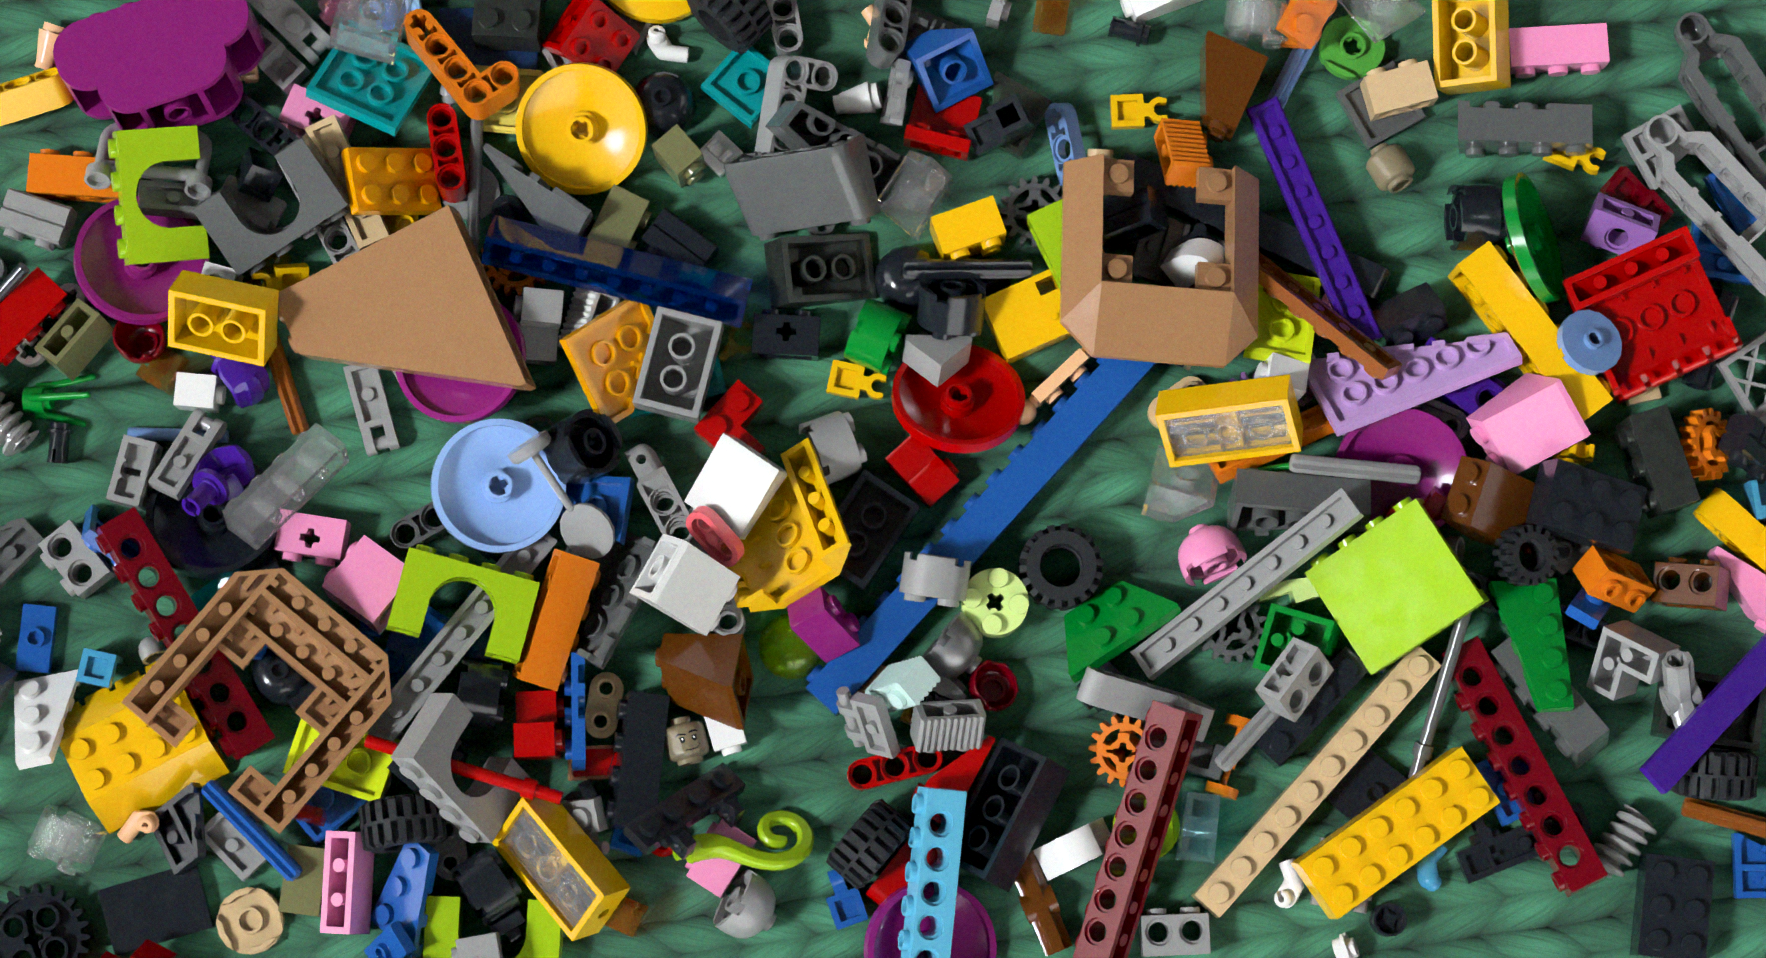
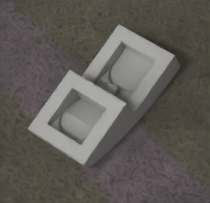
(280, 63)

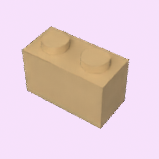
(1398, 89)

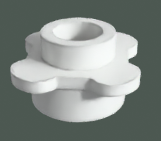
(1345, 947)

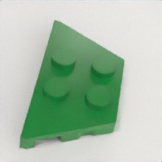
(1112, 624)

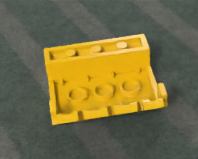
(795, 540)
(128, 764)

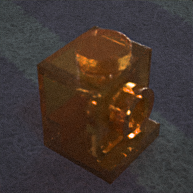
(627, 917)

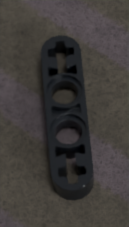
(256, 124)

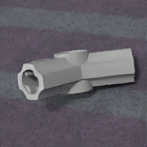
(1680, 690)

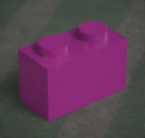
(824, 624)

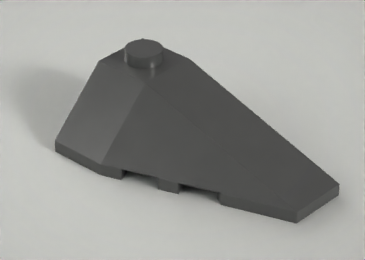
(548, 209)

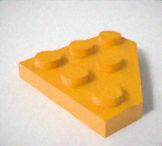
(610, 356)

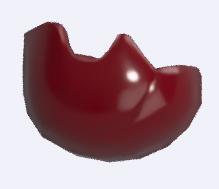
(139, 342)
(993, 685)

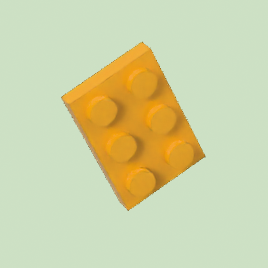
(390, 181)

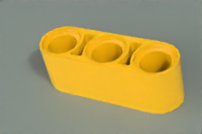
(32, 95)
(1733, 527)

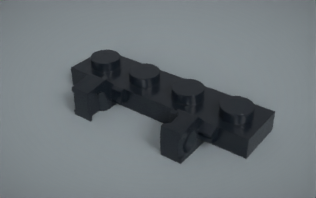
(669, 820)
(1497, 851)

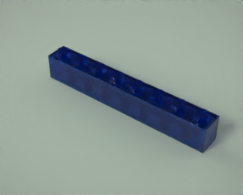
(616, 271)

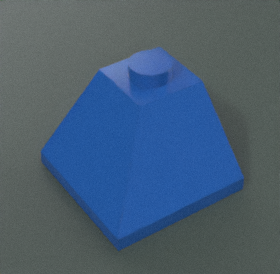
(948, 65)

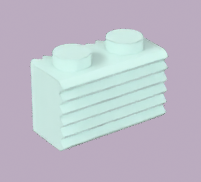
(904, 683)

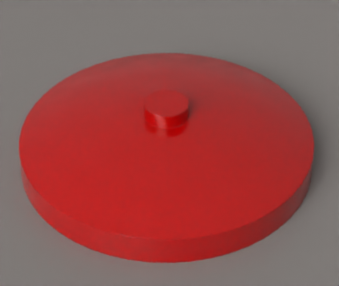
(966, 412)

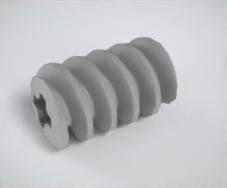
(13, 435)
(1623, 840)

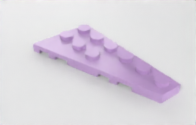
(1356, 399)

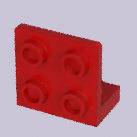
(591, 34)
(941, 131)

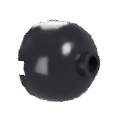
(666, 102)
(891, 284)
(275, 679)

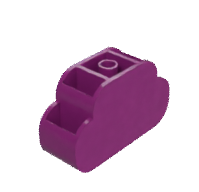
(160, 61)

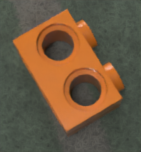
(1613, 579)

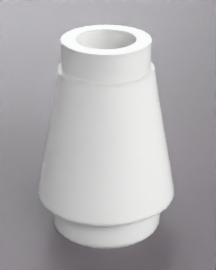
(859, 99)

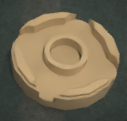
(250, 921)

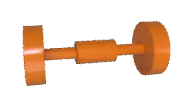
(1222, 788)

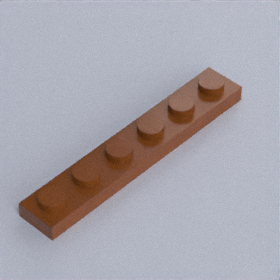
(1326, 321)

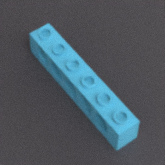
(943, 874)

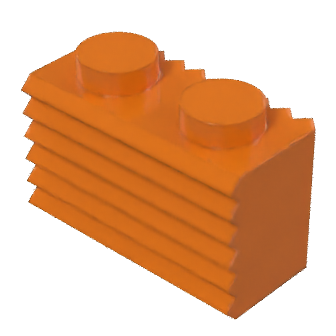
(1181, 151)

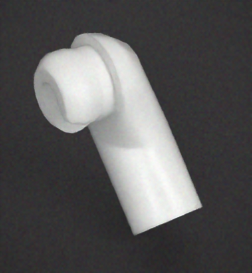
(663, 47)
(1291, 886)

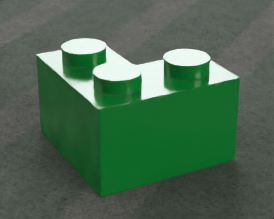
(1286, 623)

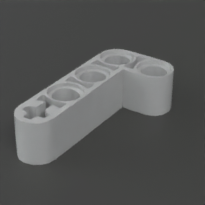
(792, 88)
(1135, 697)

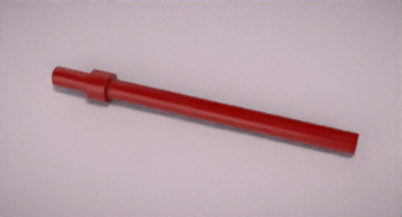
(527, 788)

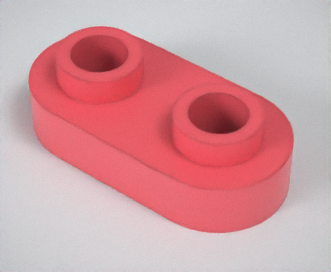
(715, 536)

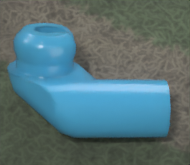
(1427, 869)

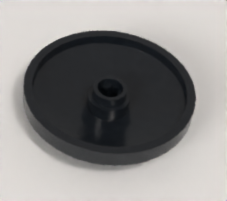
(200, 543)

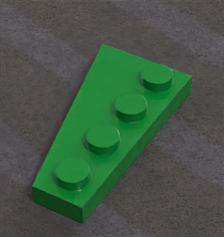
(1538, 640)

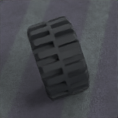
(733, 22)
(1060, 538)
(1721, 775)
(398, 821)
(869, 843)

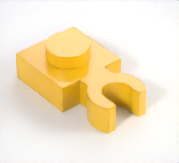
(1130, 111)
(1569, 162)
(283, 275)
(849, 379)
(1577, 453)

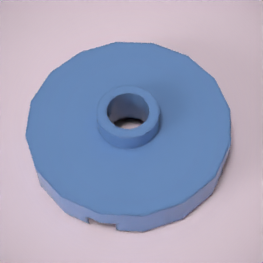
(1579, 351)

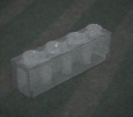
(285, 486)

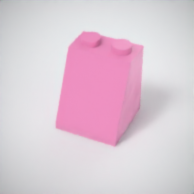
(1527, 423)

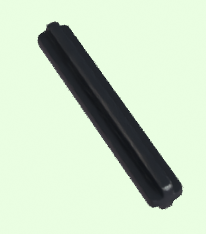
(967, 268)

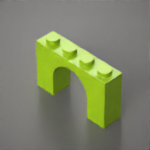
(133, 154)
(510, 595)
(445, 925)

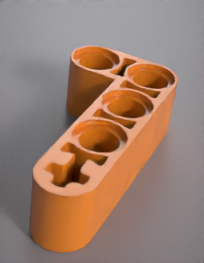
(455, 62)

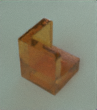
(1051, 17)
(163, 371)

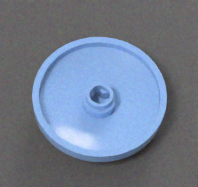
(485, 495)

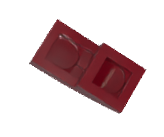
(1627, 188)

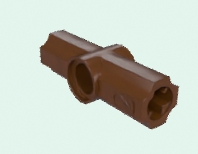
(1041, 907)

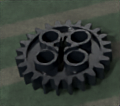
(67, 926)

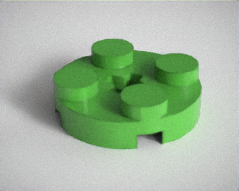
(1333, 53)

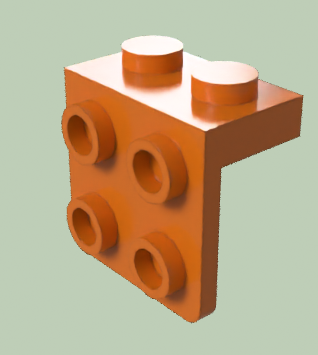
(1304, 22)

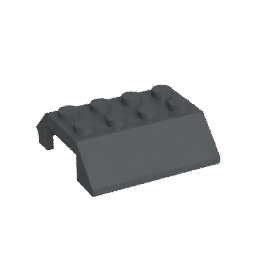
(610, 601)

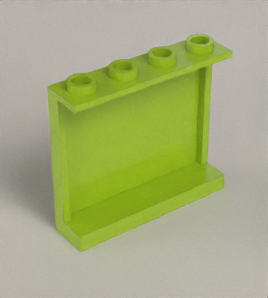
(1394, 585)

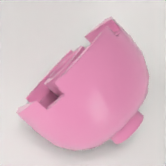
(1209, 554)

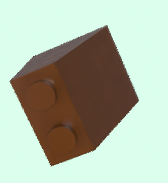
(1226, 84)
(1487, 501)
(707, 675)

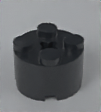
(1474, 216)
(951, 307)
(583, 447)
(480, 691)
(486, 886)

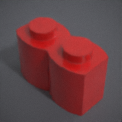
(923, 470)

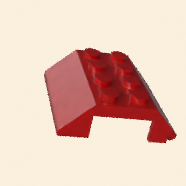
(1660, 309)

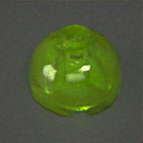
(785, 651)

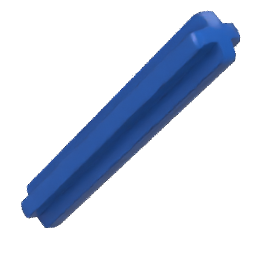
(251, 830)

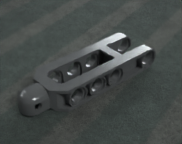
(1700, 44)

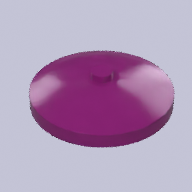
(119, 290)
(459, 400)
(1408, 439)
(971, 936)

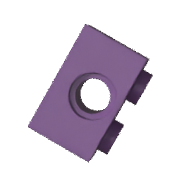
(1611, 213)

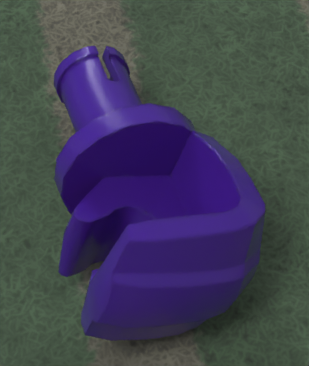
(244, 380)
(219, 478)

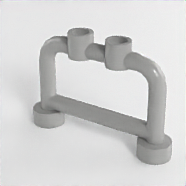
(197, 184)

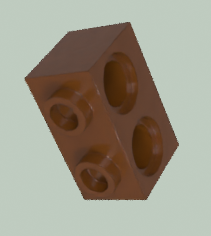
(1689, 591)

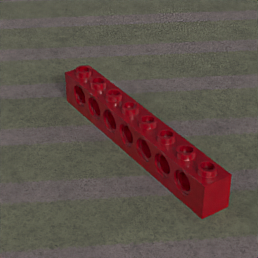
(131, 527)
(1556, 807)
(1150, 826)

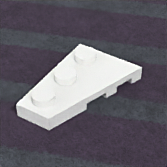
(40, 715)

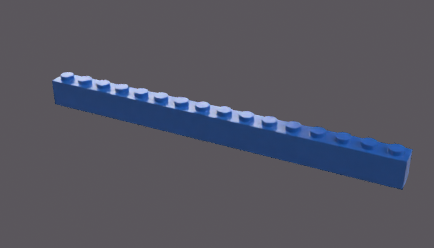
(985, 519)

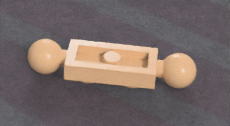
(1051, 389)

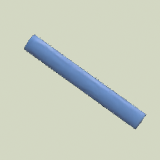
(165, 434)

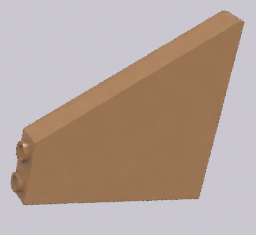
(409, 308)

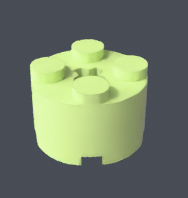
(1014, 604)

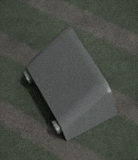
(804, 187)

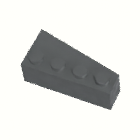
(804, 127)
(1524, 129)
(1282, 498)
(1576, 733)

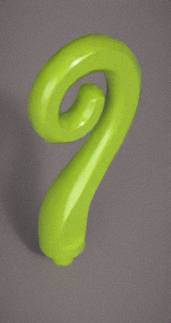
(720, 847)

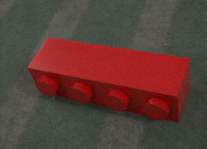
(25, 311)

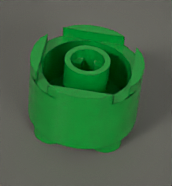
(877, 336)

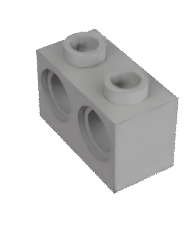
(132, 470)
(75, 560)
(1294, 679)
(1174, 941)

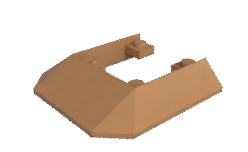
(1154, 321)
(311, 638)

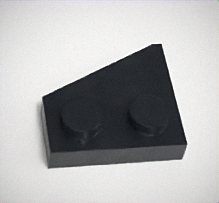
(182, 829)

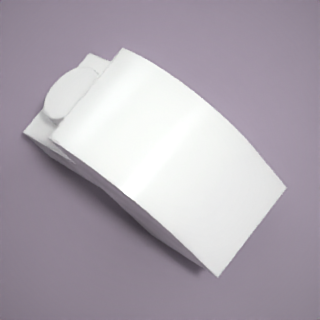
(1182, 259)
(1073, 849)

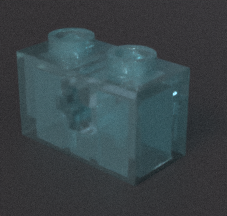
(1198, 827)

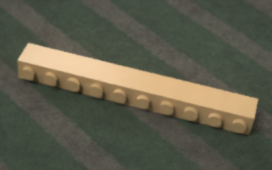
(1315, 781)

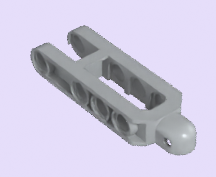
(1671, 144)
(656, 486)

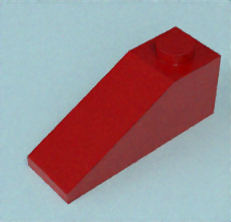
(960, 772)

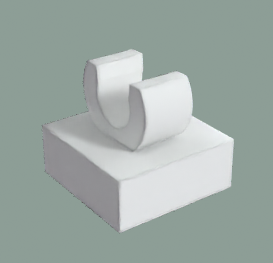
(719, 151)

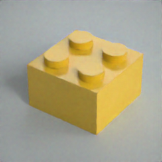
(969, 230)

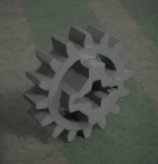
(1021, 210)
(1243, 636)

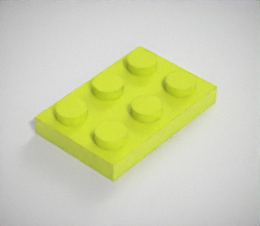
(1281, 330)
(359, 774)

